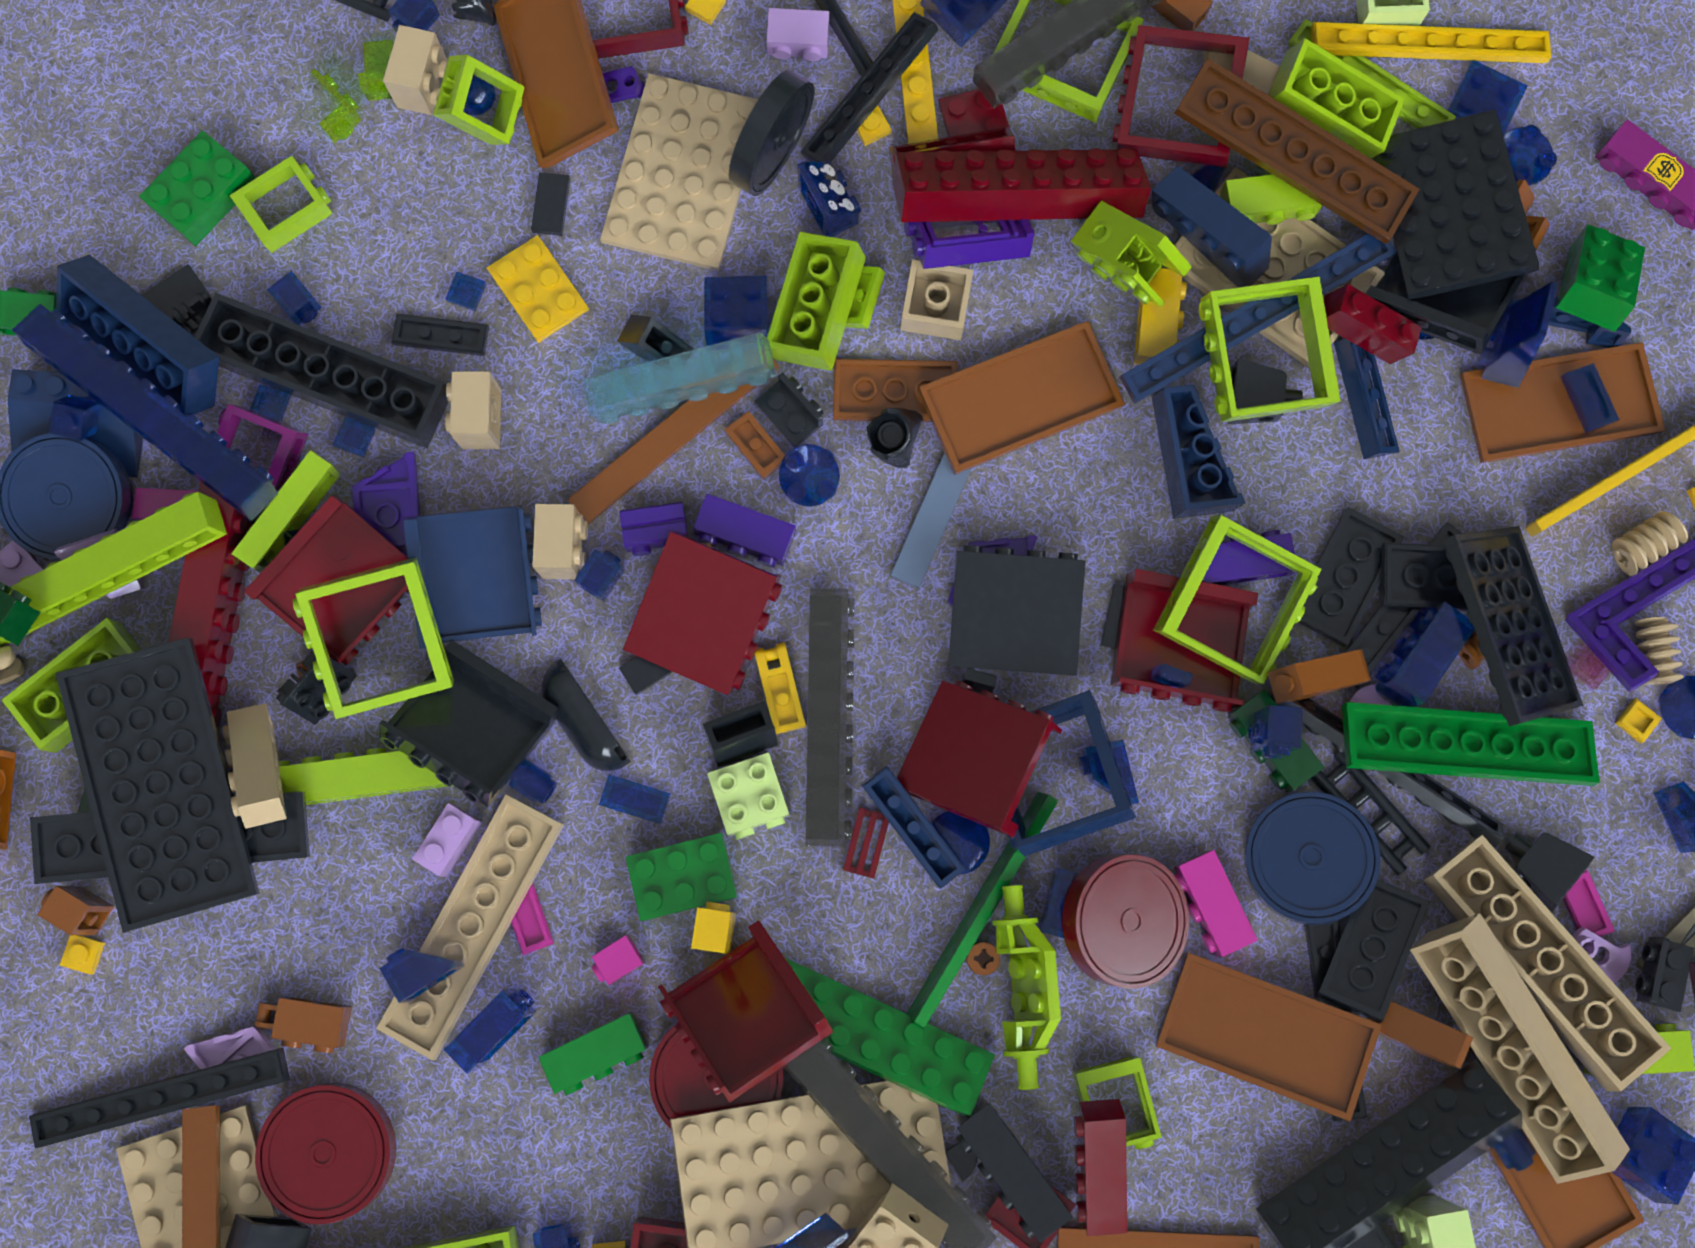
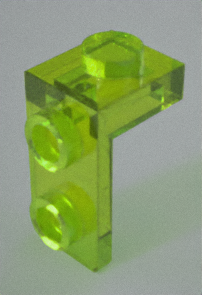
(375, 62)
(342, 120)

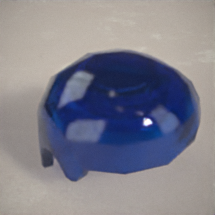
(480, 97)

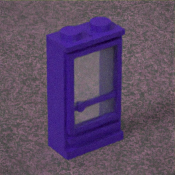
(969, 241)

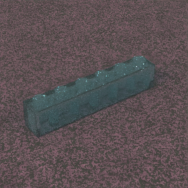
(680, 378)

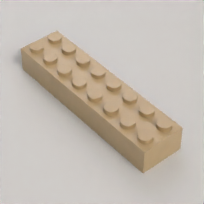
(1563, 979)
(1520, 1049)

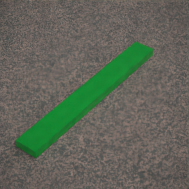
(978, 915)

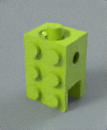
(1111, 241)

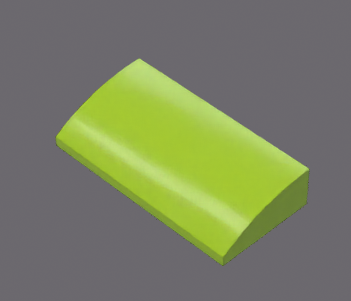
(287, 511)

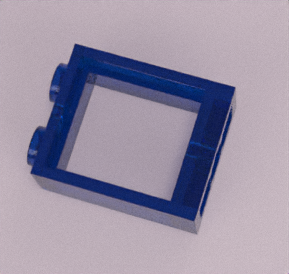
(491, 1029)

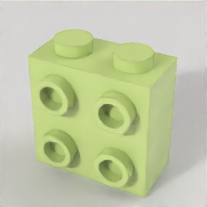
(749, 796)

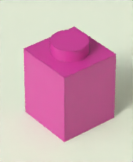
(617, 960)

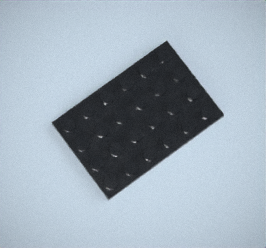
(1468, 211)
(1512, 624)

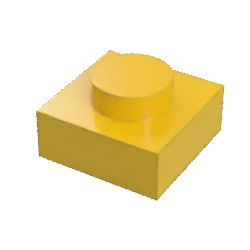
(874, 127)
(82, 954)

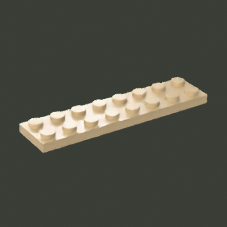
(475, 922)

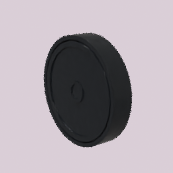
(771, 132)

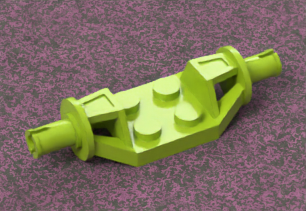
(1033, 987)

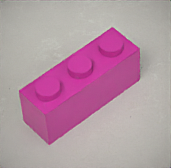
(1214, 904)

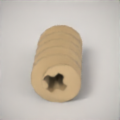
(1648, 541)
(1658, 648)

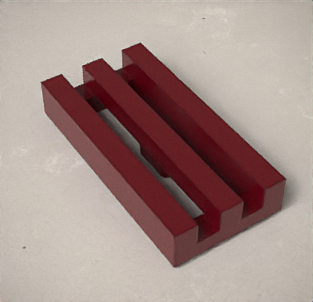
(859, 870)

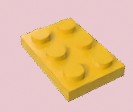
(537, 288)

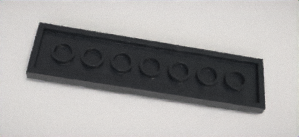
(69, 848)

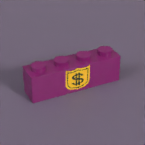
(1651, 170)

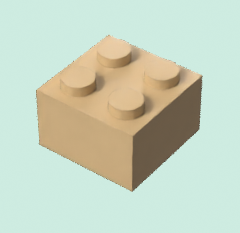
(415, 70)
(936, 301)
(474, 410)
(558, 541)

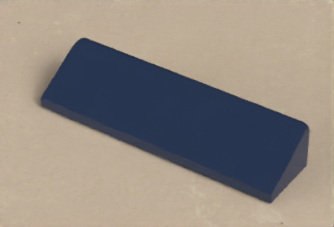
(1364, 398)
(913, 826)

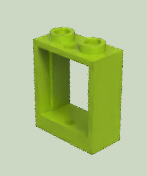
(454, 93)
(295, 224)
(1130, 1065)

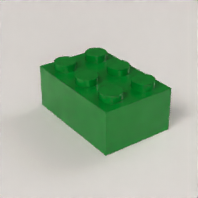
(197, 188)
(1601, 277)
(681, 877)

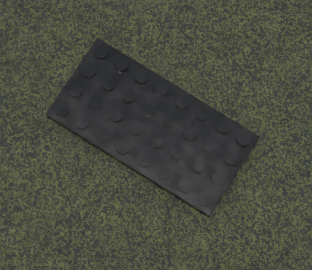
(157, 784)

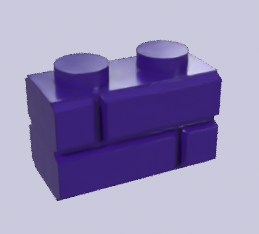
(650, 526)

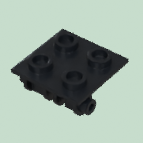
(181, 298)
(307, 695)

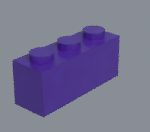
(744, 531)
(1241, 564)

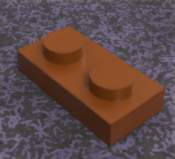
(755, 444)

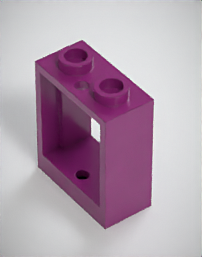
(289, 447)

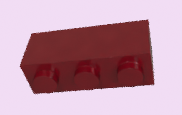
(1370, 324)

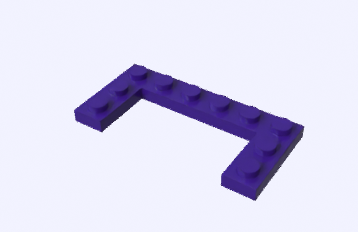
(1599, 618)

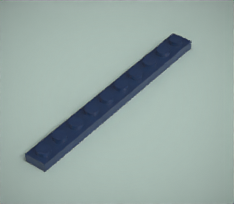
(1252, 318)

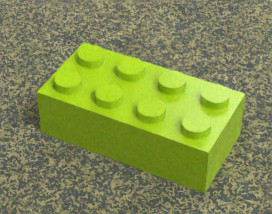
(1337, 97)
(815, 300)
(38, 700)

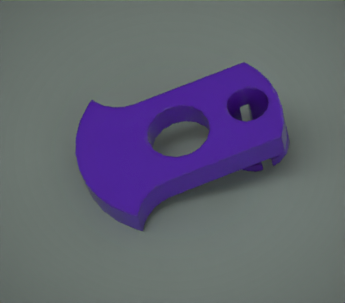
(627, 87)

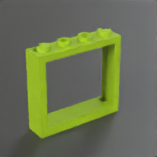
(1064, 94)
(1316, 339)
(1193, 574)
(323, 667)

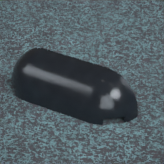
(581, 720)

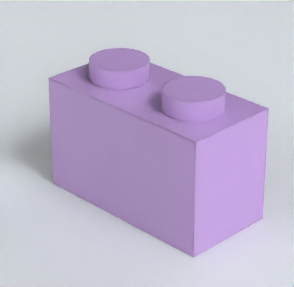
(798, 33)
(447, 840)

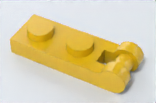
(780, 689)

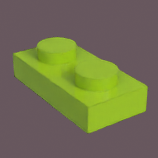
(865, 297)

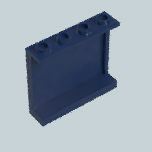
(476, 571)

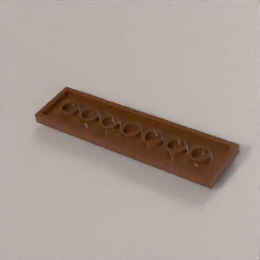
(1296, 151)

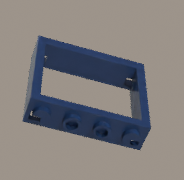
(1063, 711)

